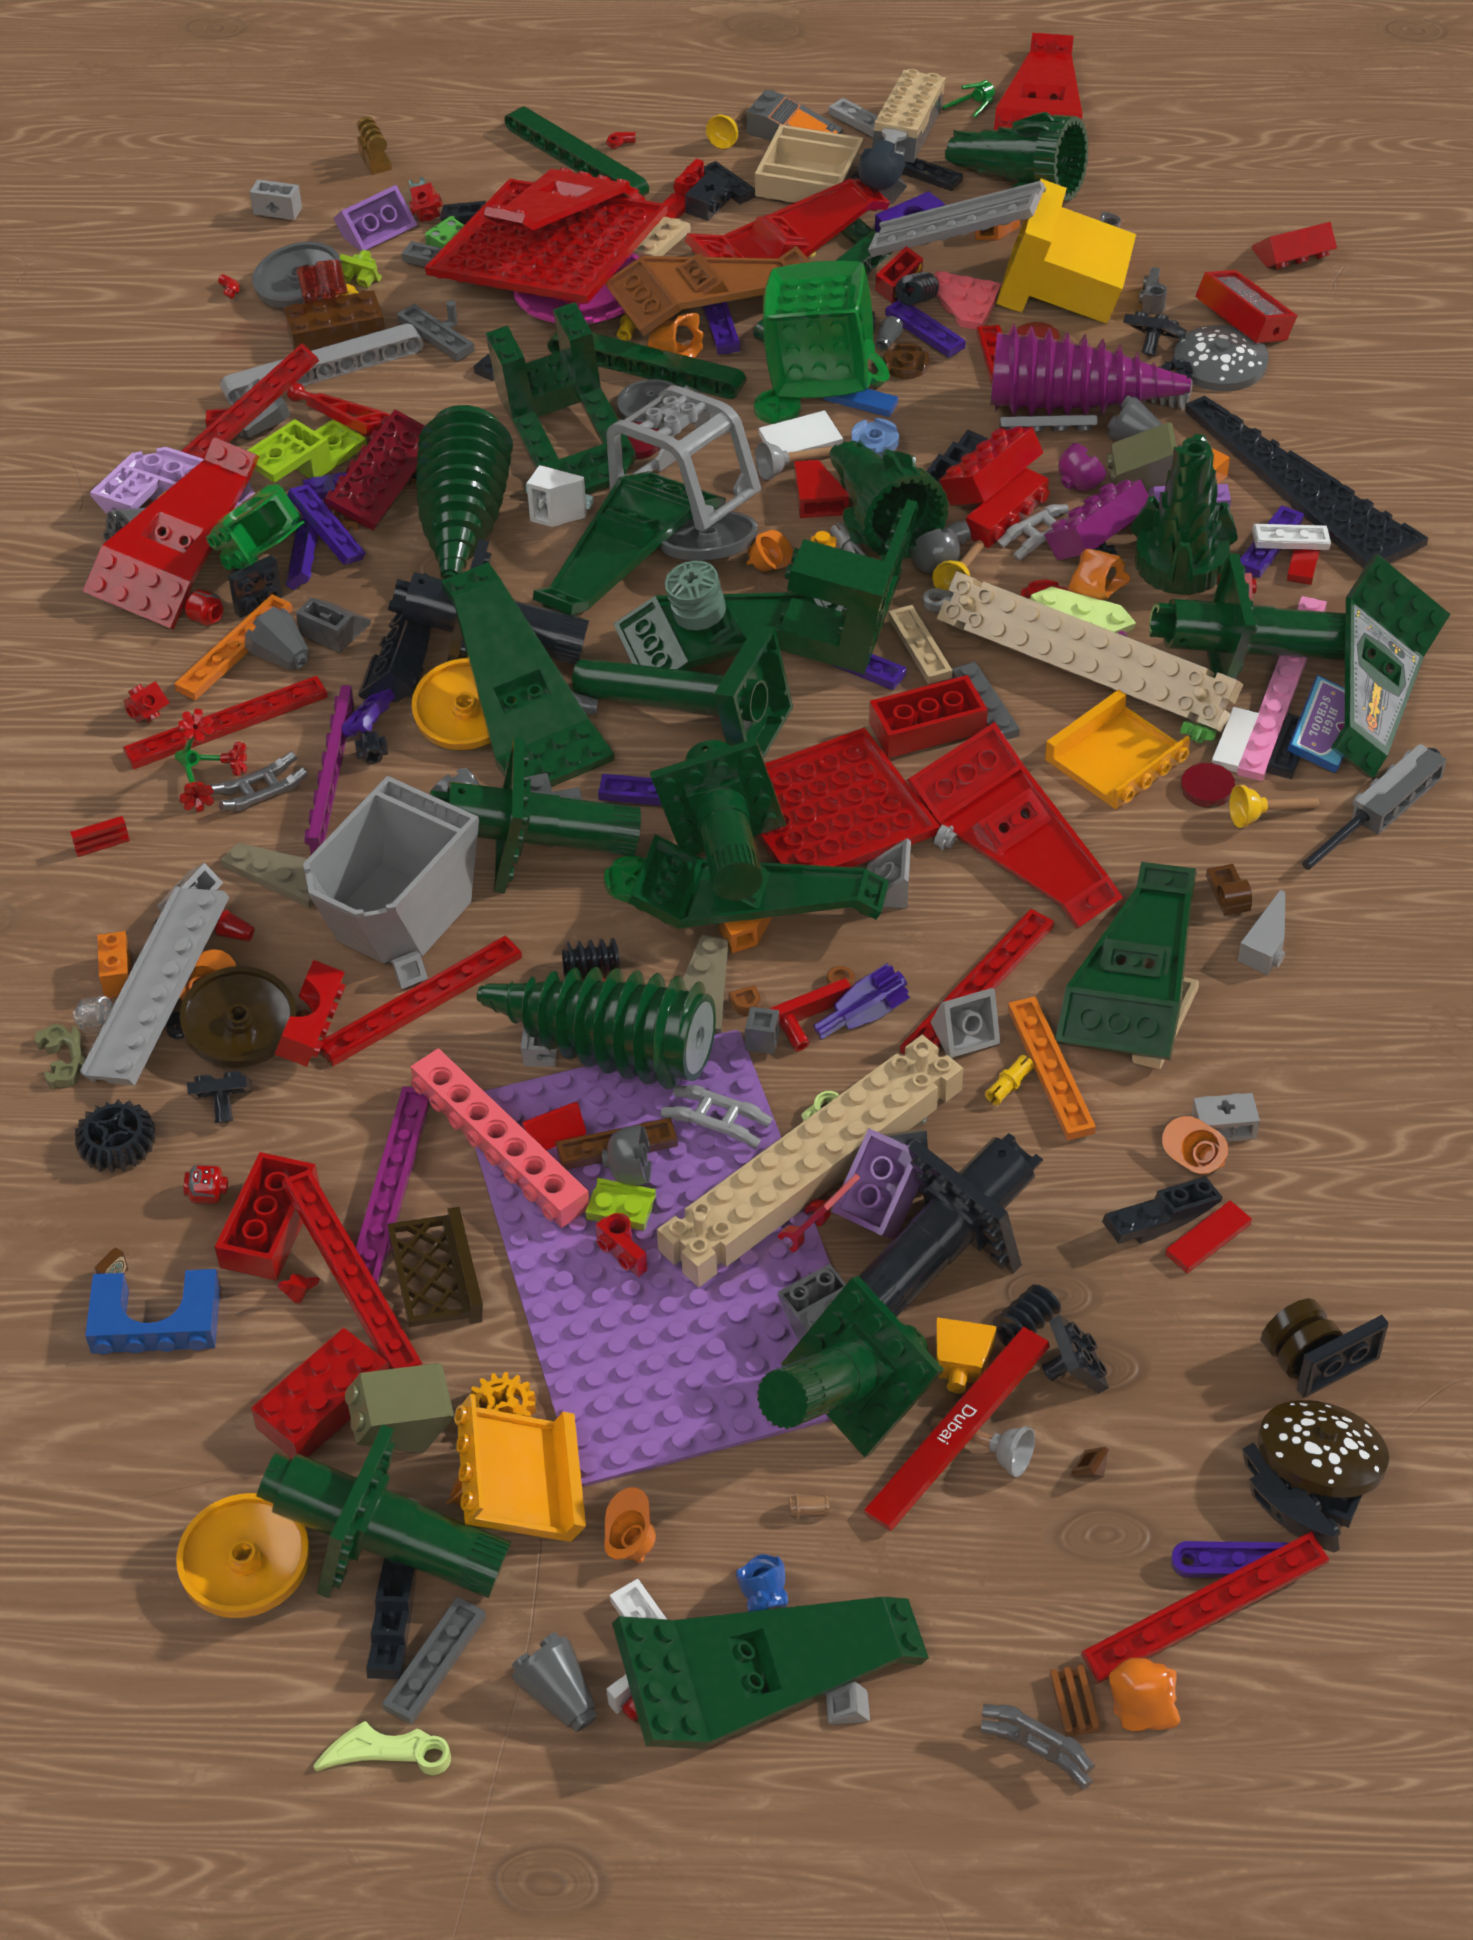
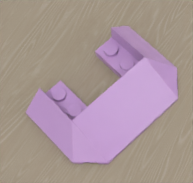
(145, 478)

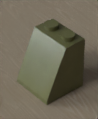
(1143, 457)
(405, 1399)

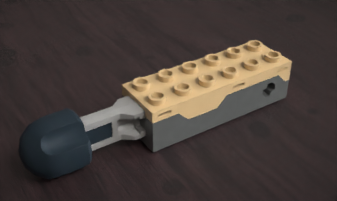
(901, 128)

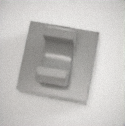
(409, 969)

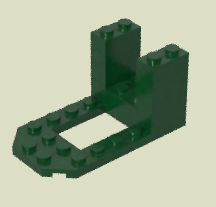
(554, 384)
(848, 580)

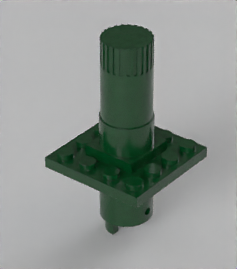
(1236, 627)
(717, 807)
(523, 817)
(852, 1367)
(368, 1517)

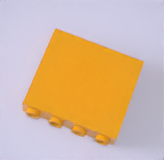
(1114, 751)
(520, 1472)

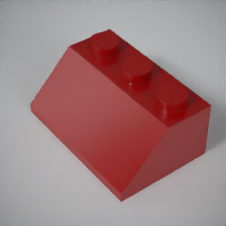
(1296, 246)

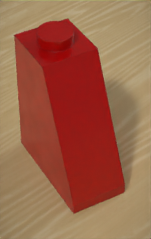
(818, 491)

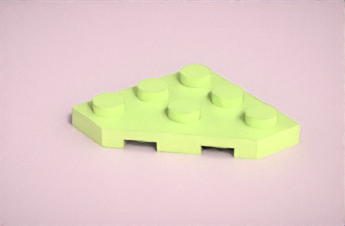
(1093, 610)

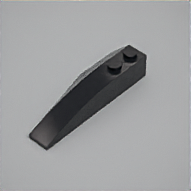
(398, 661)

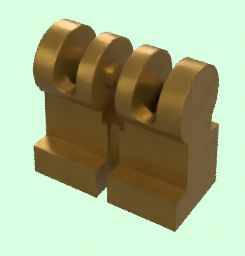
(372, 146)

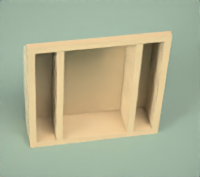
(804, 163)

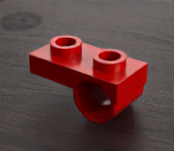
(689, 177)
(620, 1245)

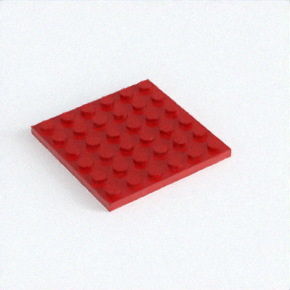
(843, 804)

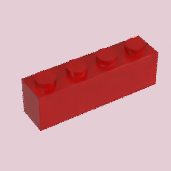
(1008, 506)

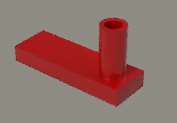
(806, 1006)

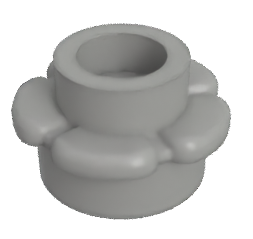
(945, 837)

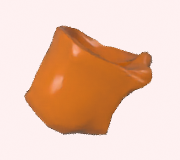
(664, 335)
(1091, 574)
(1144, 1695)

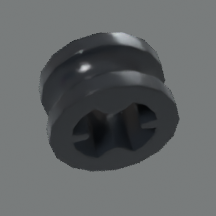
(174, 1032)

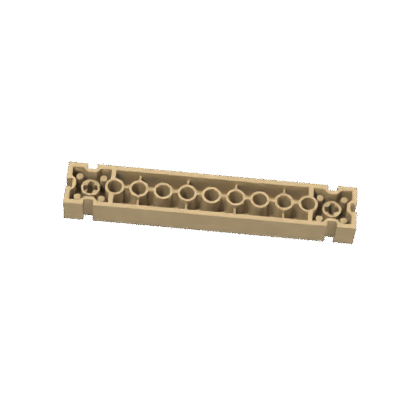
(1090, 651)
(806, 1161)

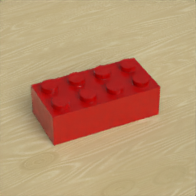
(991, 465)
(927, 716)
(262, 1220)
(311, 1399)

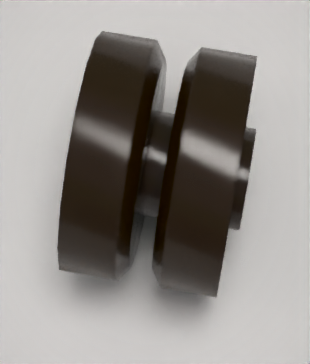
(1296, 1332)

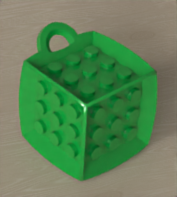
(820, 330)

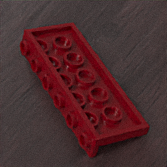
(379, 472)

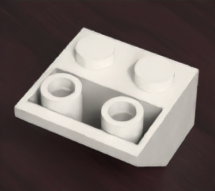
(556, 497)

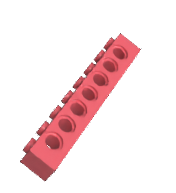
(499, 1138)

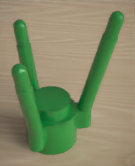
(983, 92)

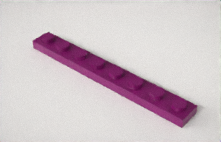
(328, 777)
(392, 1179)

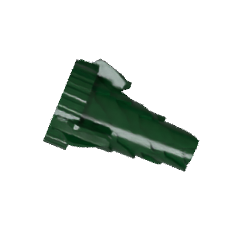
(1031, 150)
(880, 488)
(1185, 533)

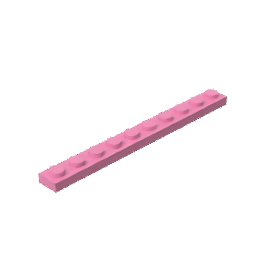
(1275, 707)

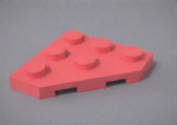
(967, 298)

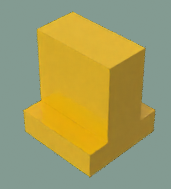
(1067, 260)

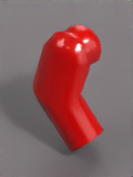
(619, 138)
(230, 284)

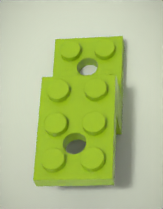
(306, 450)

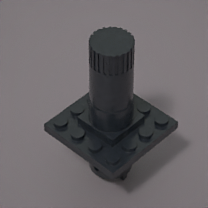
(427, 604)
(957, 1212)

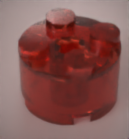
(321, 280)

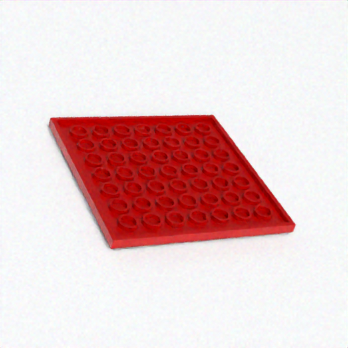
(557, 261)

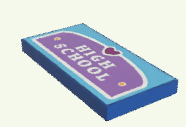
(1320, 724)

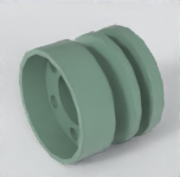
(695, 595)

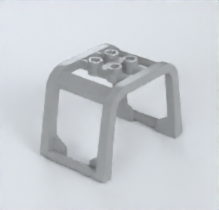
(670, 422)

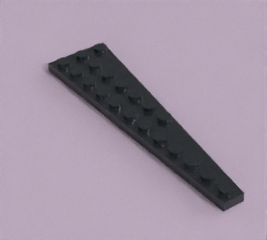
(1322, 498)

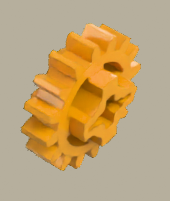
(501, 1395)

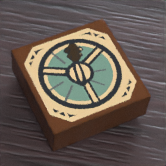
(112, 1263)

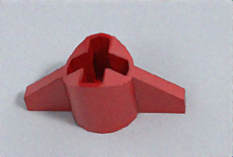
(297, 1286)

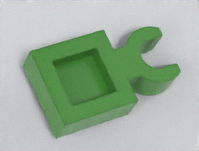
(1197, 731)

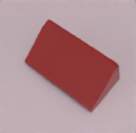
(556, 1125)

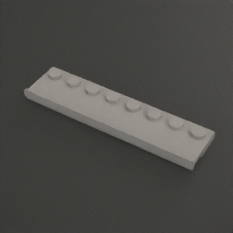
(957, 219)
(154, 986)

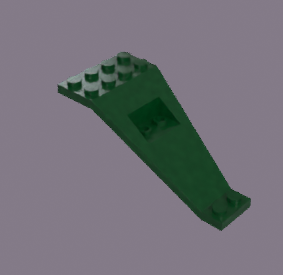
(680, 891)

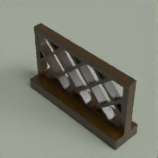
(461, 1270)

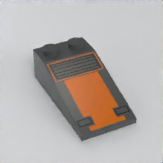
(778, 109)

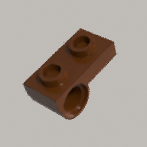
(1230, 891)

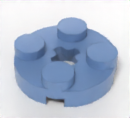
(880, 428)

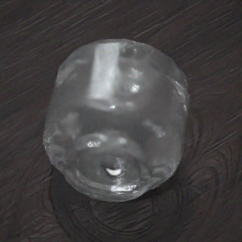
(92, 1013)

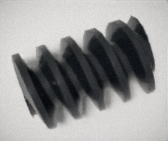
(917, 288)
(590, 956)
(1027, 1311)

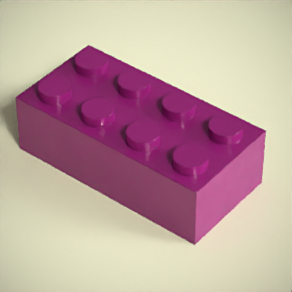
(1097, 519)

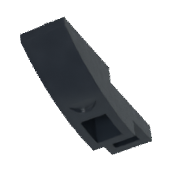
(1164, 1213)
(1289, 1507)

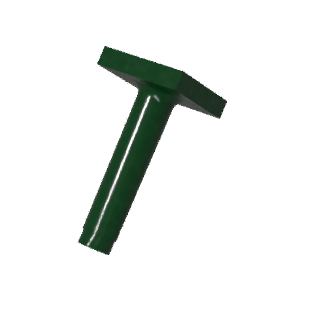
(749, 698)

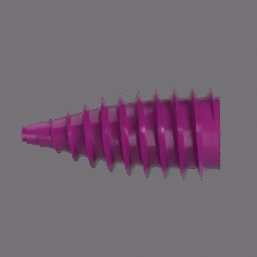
(1073, 375)

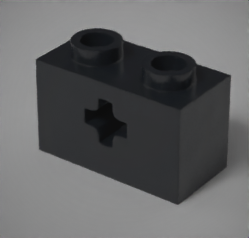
(708, 196)

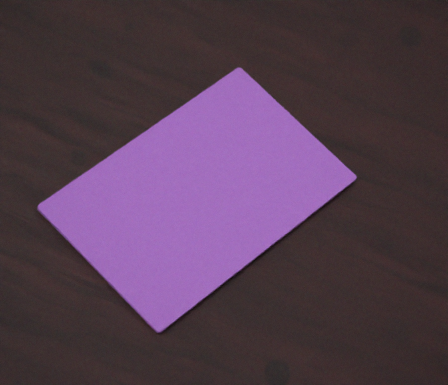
(653, 1357)

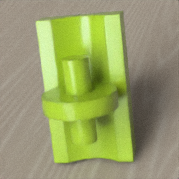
(361, 266)

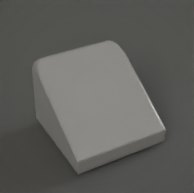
(848, 1704)

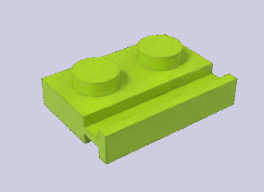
(617, 1197)

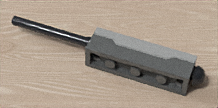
(1388, 797)

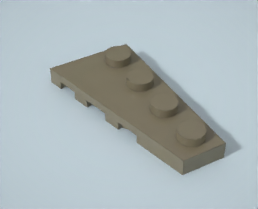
(270, 869)
(710, 968)

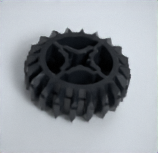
(118, 1142)

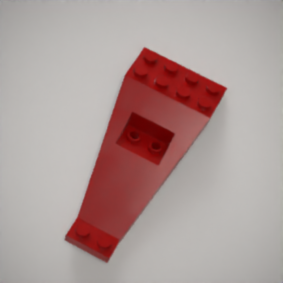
(1045, 75)
(558, 196)
(801, 224)
(156, 572)
(988, 787)

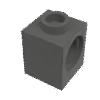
(762, 1030)

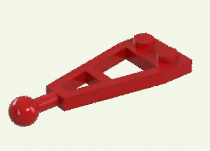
(367, 418)

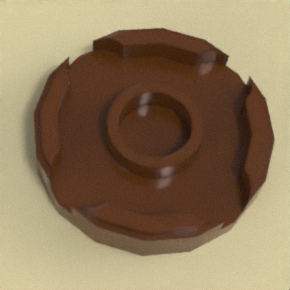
(906, 361)

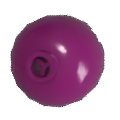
(1080, 470)

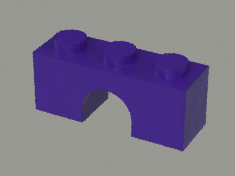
(917, 204)

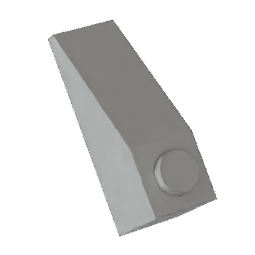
(1264, 942)

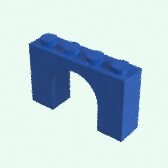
(189, 1327)

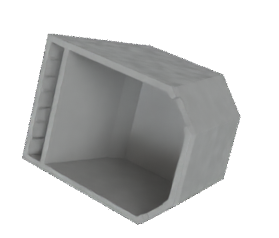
(395, 871)

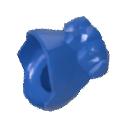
(763, 1583)

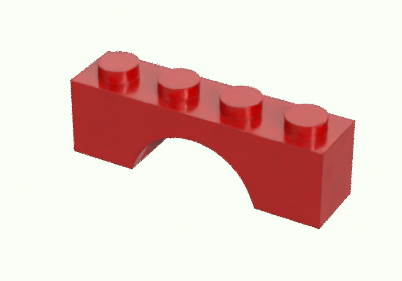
(302, 1033)

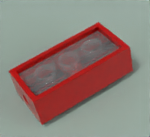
(1246, 306)

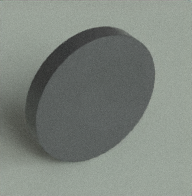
(638, 395)

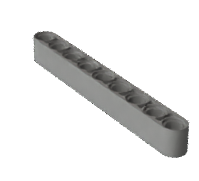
(337, 359)

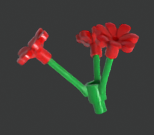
(196, 728)

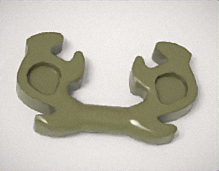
(53, 1038)

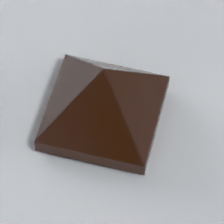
(1091, 1463)

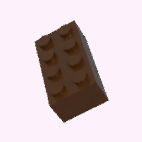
(333, 320)

